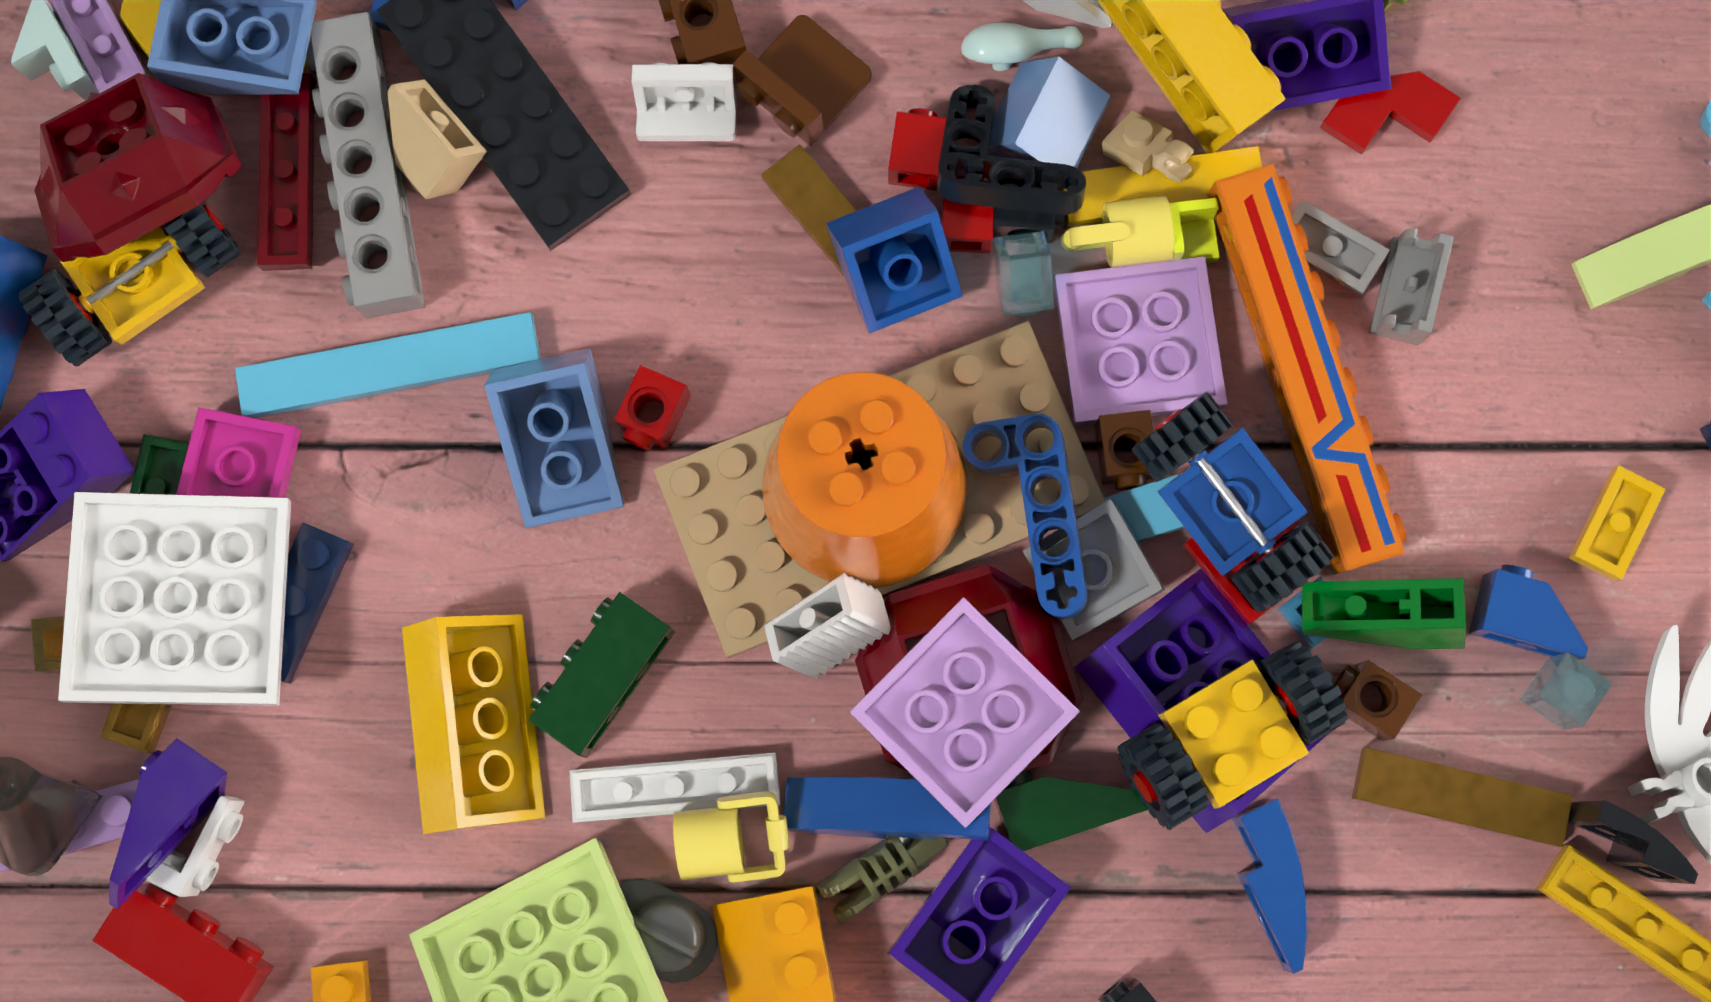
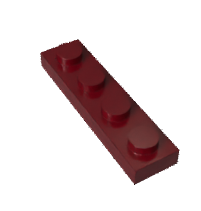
(286, 179)

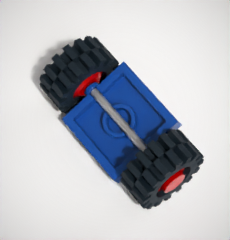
(1233, 503)

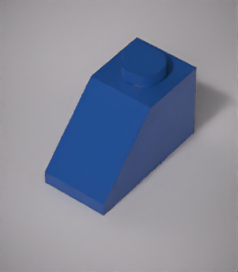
(1524, 614)

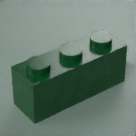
(600, 674)

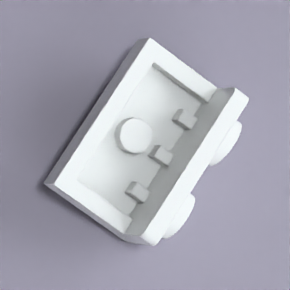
(685, 102)

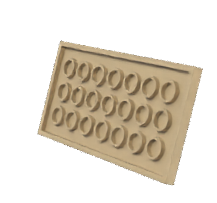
(749, 575)

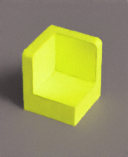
(1195, 229)

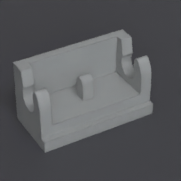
(1411, 287)

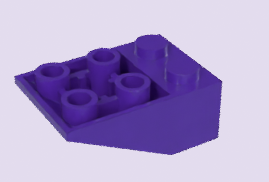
(46, 457)

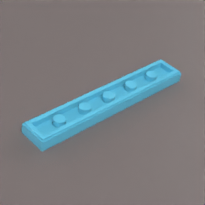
(386, 365)

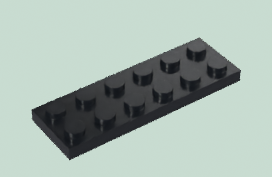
(511, 110)

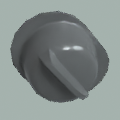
(673, 929)

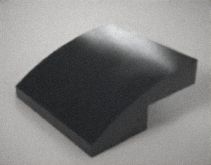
(1635, 842)

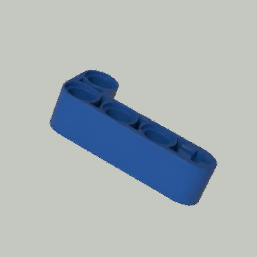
(1039, 517)

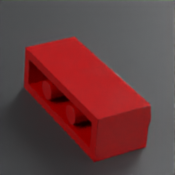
(182, 949)

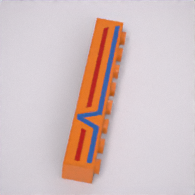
(1306, 369)

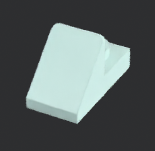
(48, 47)

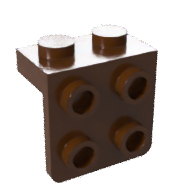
(802, 79)

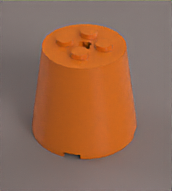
(857, 521)

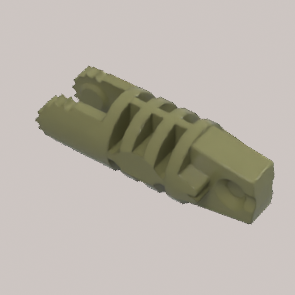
(881, 870)

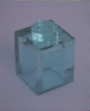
(1023, 273)
(1566, 691)

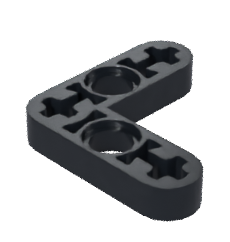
(976, 164)

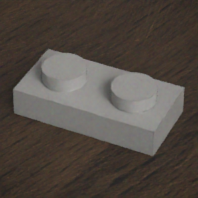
(1339, 249)

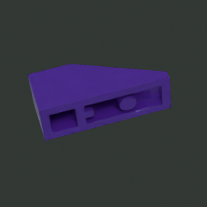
(170, 801)

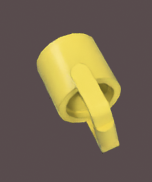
(1130, 232)
(712, 842)

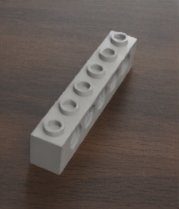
(397, 284)

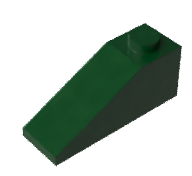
(1057, 808)

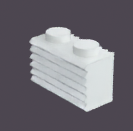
(828, 626)

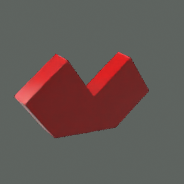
(1412, 101)

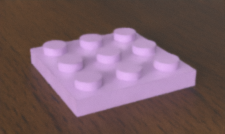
(1138, 338)
(964, 712)

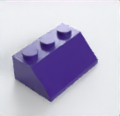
(1318, 46)

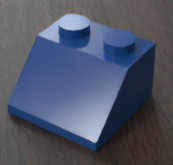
(895, 259)

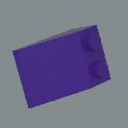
(979, 920)

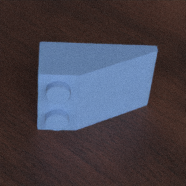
(232, 45)
(555, 437)

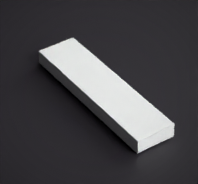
(668, 786)

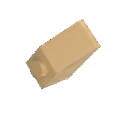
(430, 140)

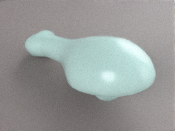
(1011, 43)

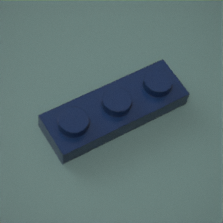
(311, 576)

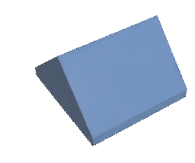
(1048, 113)

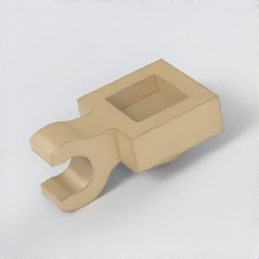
(1145, 144)

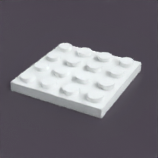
(175, 599)

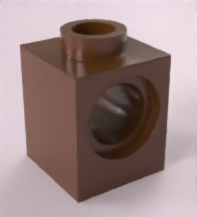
(1118, 428)
(1396, 705)

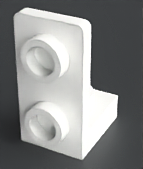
(201, 865)

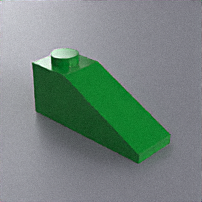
(1387, 612)

